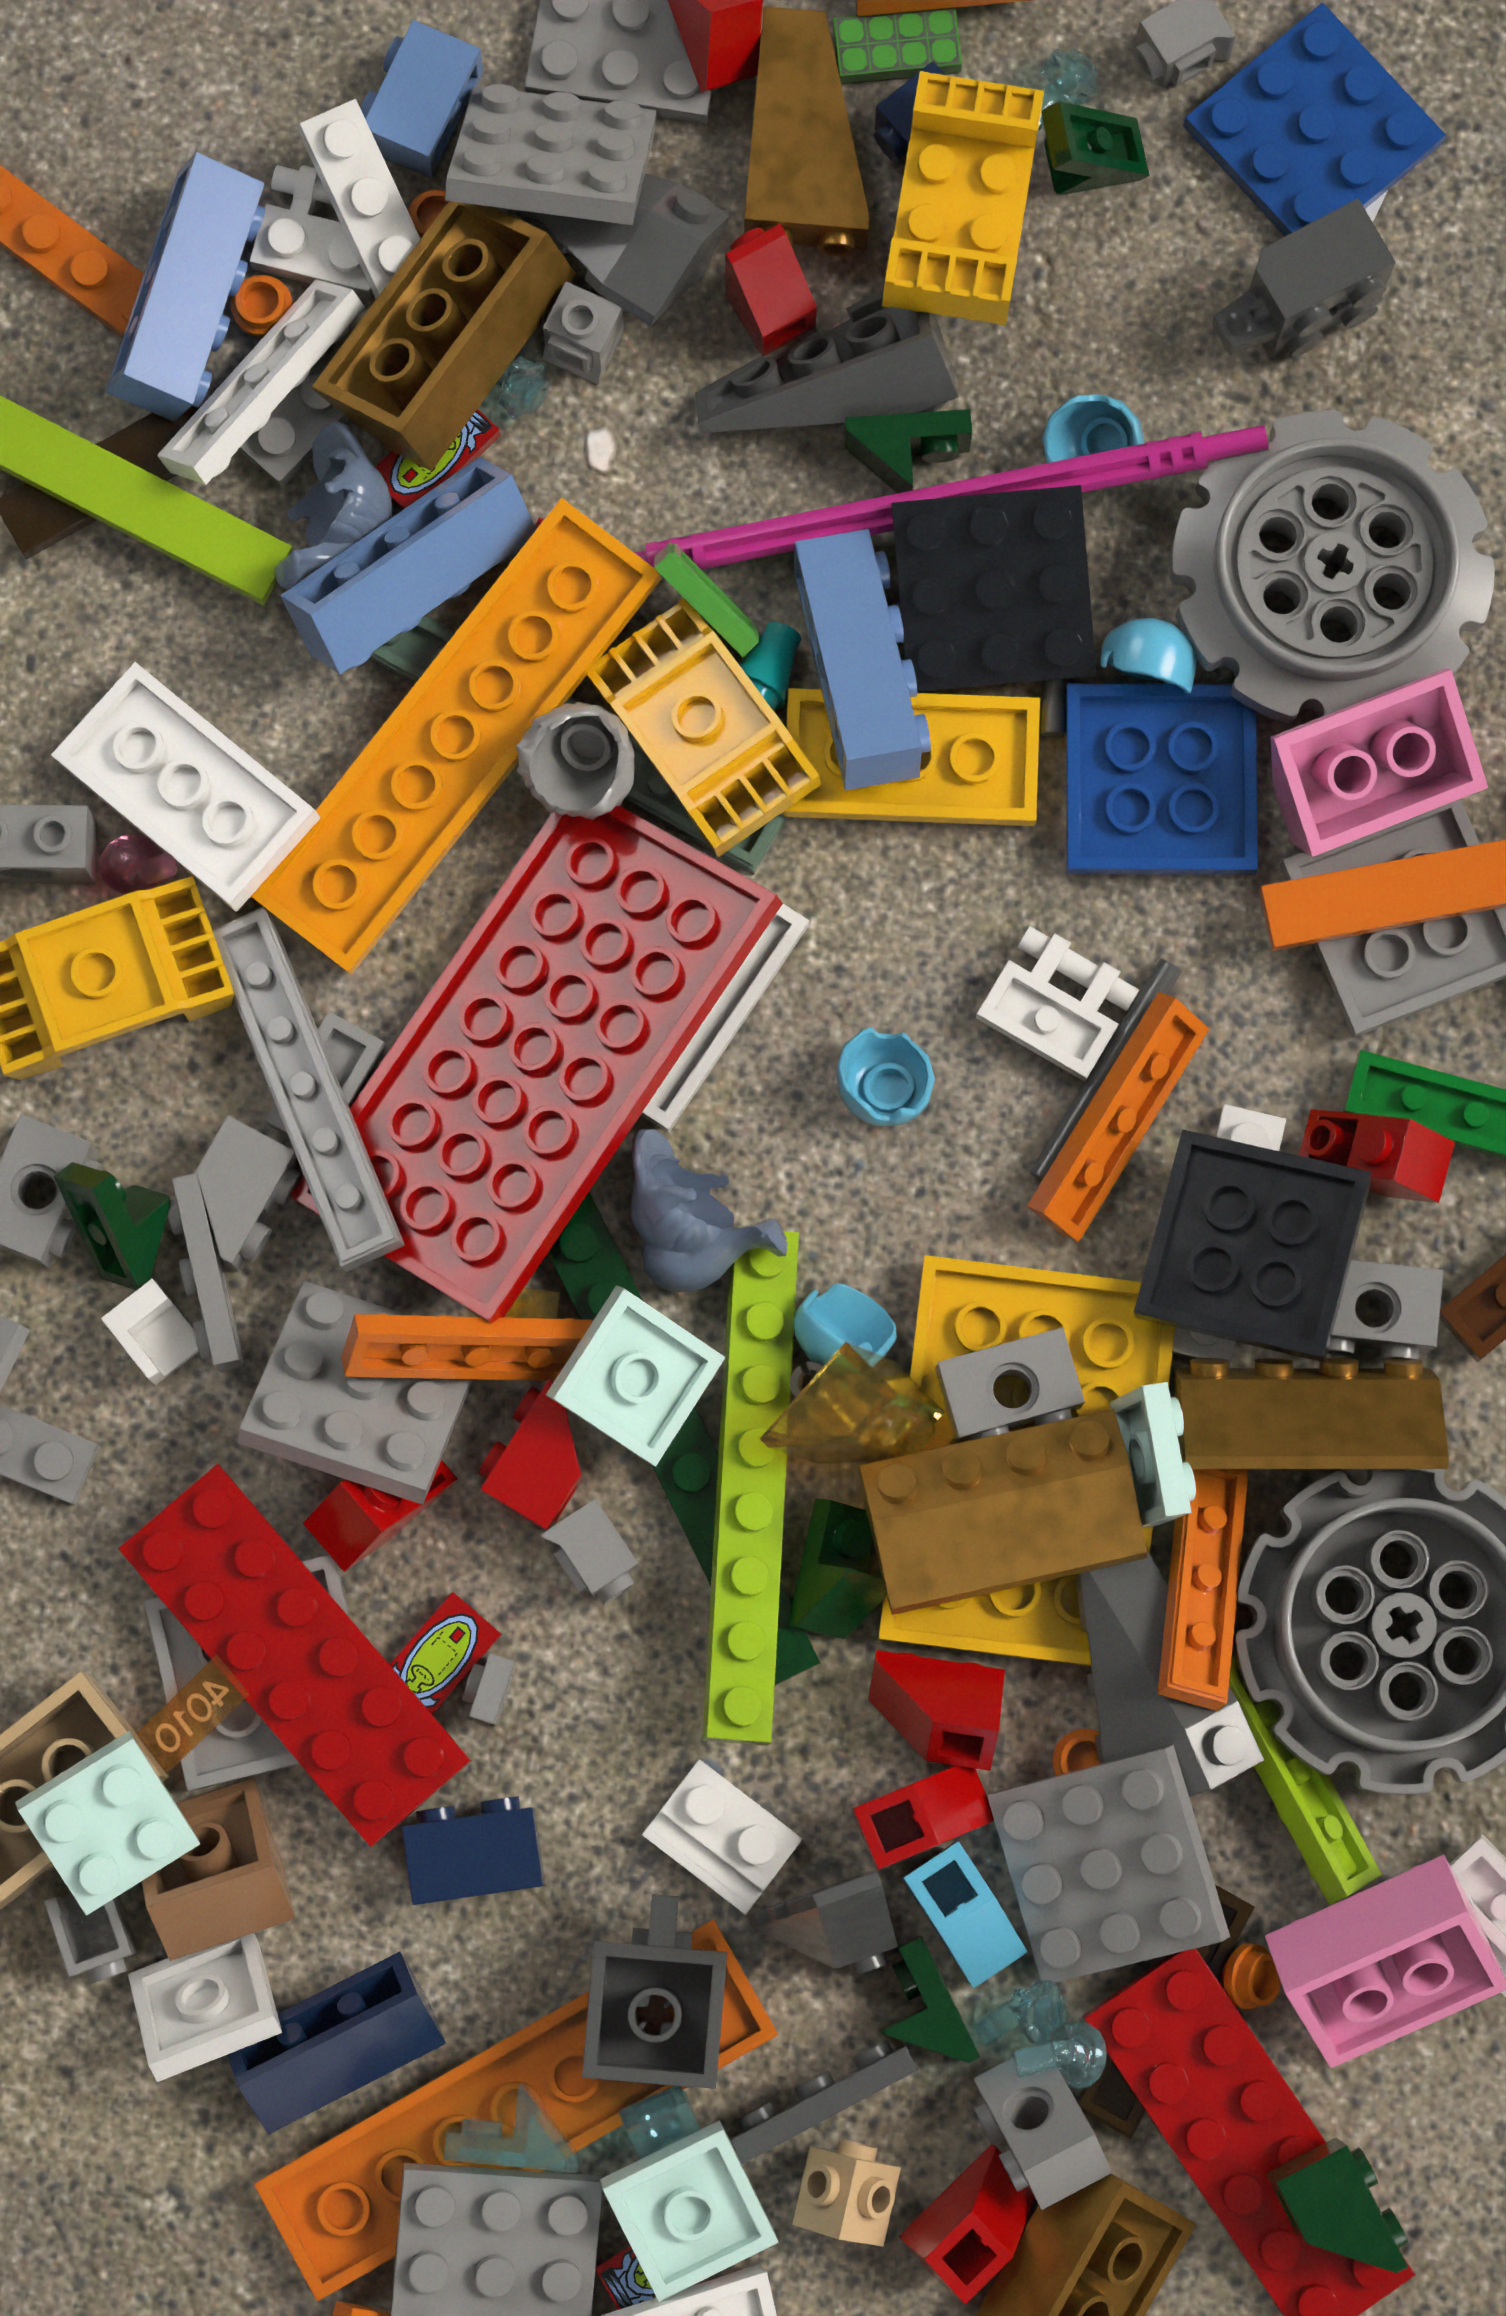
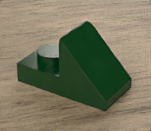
(1091, 148)
(890, 440)
(115, 1224)
(833, 1579)
(938, 2023)

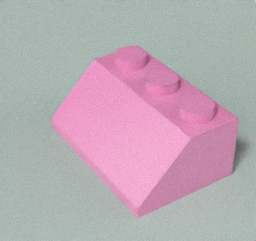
(1375, 764)
(1386, 1961)

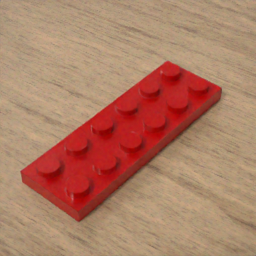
(295, 1655)
(1229, 2126)

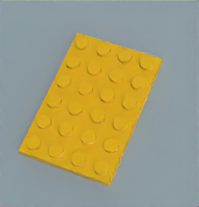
(984, 1305)

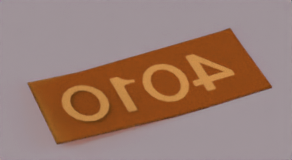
(192, 1713)

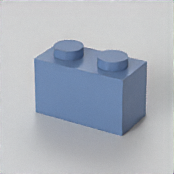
(422, 97)

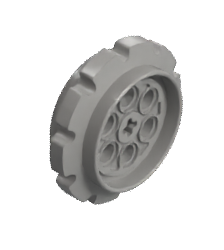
(1377, 481)
(1286, 1652)

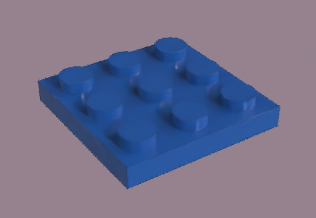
(1313, 125)
(1160, 780)

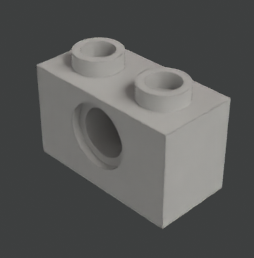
(47, 844)
(35, 1154)
(1411, 1307)
(1038, 1360)
(1044, 2131)

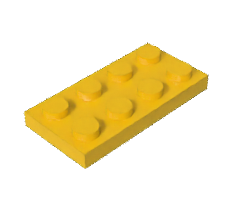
(975, 773)

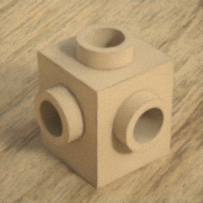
(847, 2193)

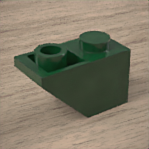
(1334, 2209)

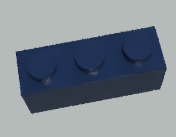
(337, 2043)

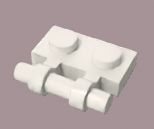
(305, 245)
(1047, 1018)

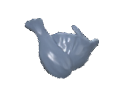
(340, 508)
(683, 1226)

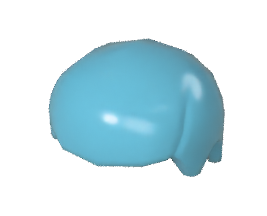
(1089, 427)
(1151, 652)
(884, 1078)
(842, 1317)

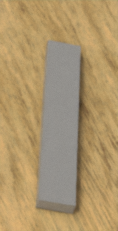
(306, 1091)

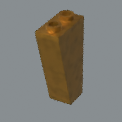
(802, 139)

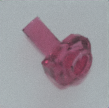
(135, 864)

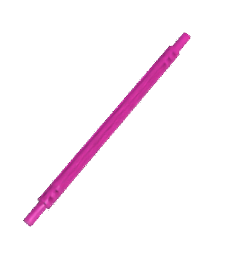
(1090, 471)

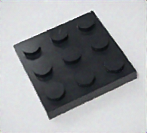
(995, 588)
(1253, 1245)

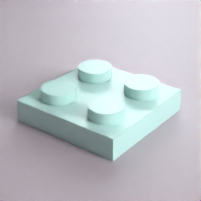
(635, 1375)
(1150, 1434)
(107, 1823)
(689, 2211)

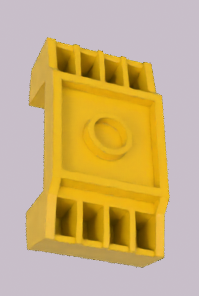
(963, 198)
(703, 726)
(107, 975)

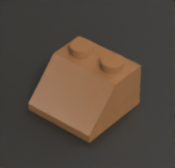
(227, 1882)

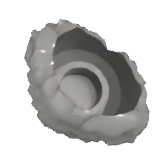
(577, 760)

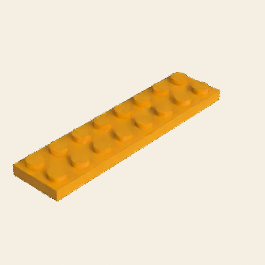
(457, 735)

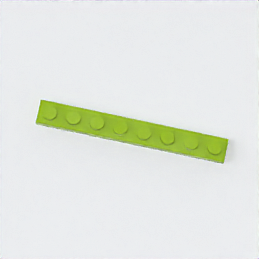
(750, 1498)

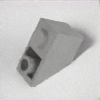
(241, 1185)

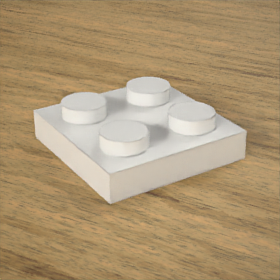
(203, 2006)

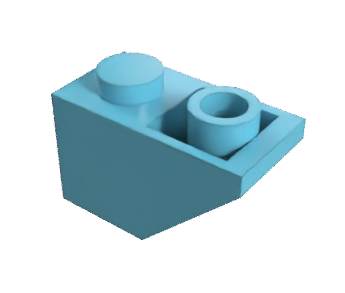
(964, 1914)

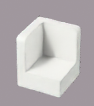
(152, 1331)

